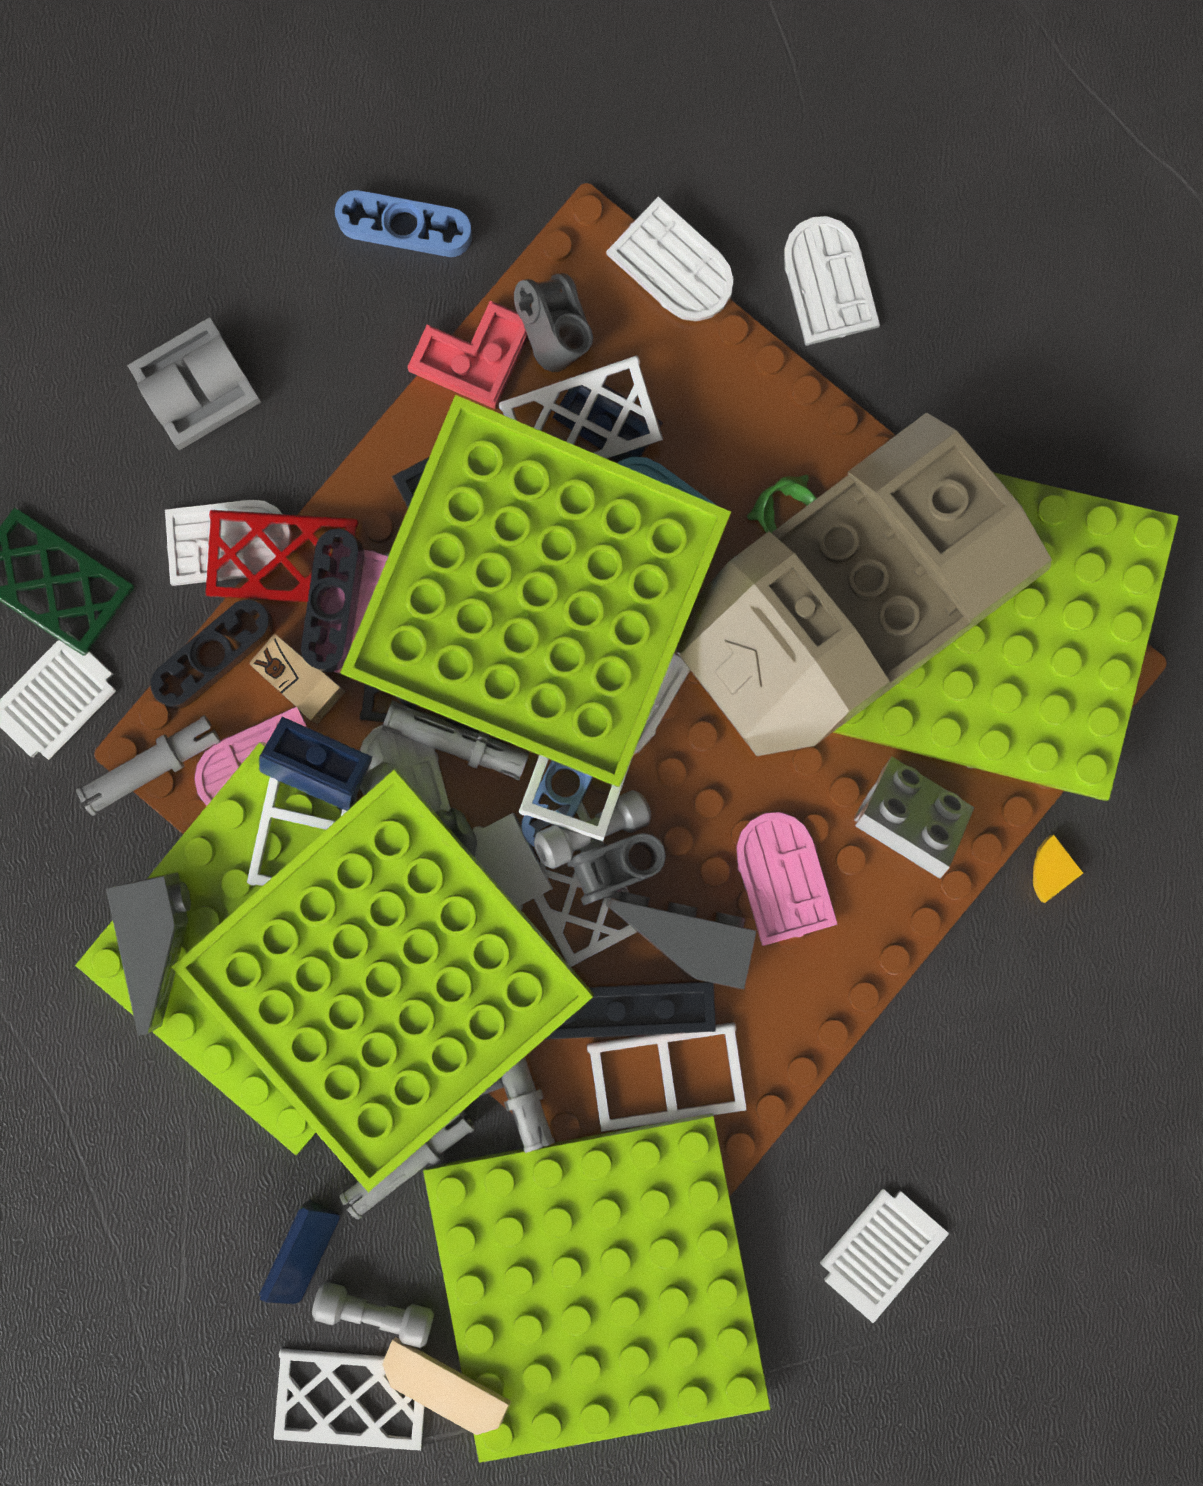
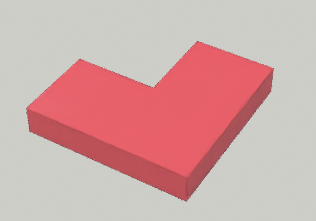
(474, 368)

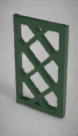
(88, 570)

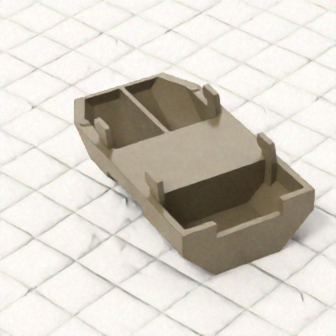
(859, 589)

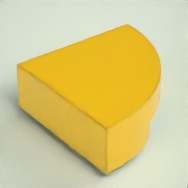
(1053, 869)

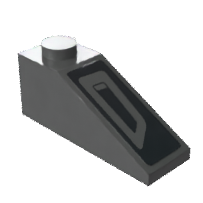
(150, 933)

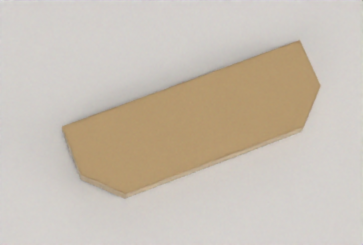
(443, 1389)

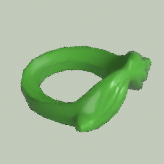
(789, 485)

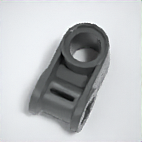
(553, 321)
(608, 868)

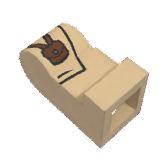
(298, 681)

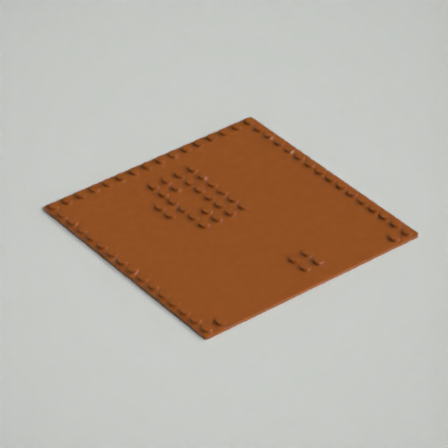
(734, 423)

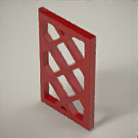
(258, 523)

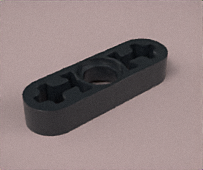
(348, 566)
(191, 685)

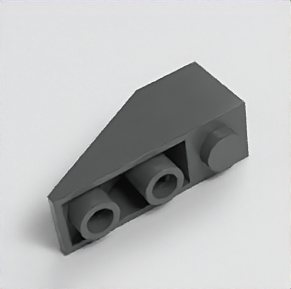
(702, 948)

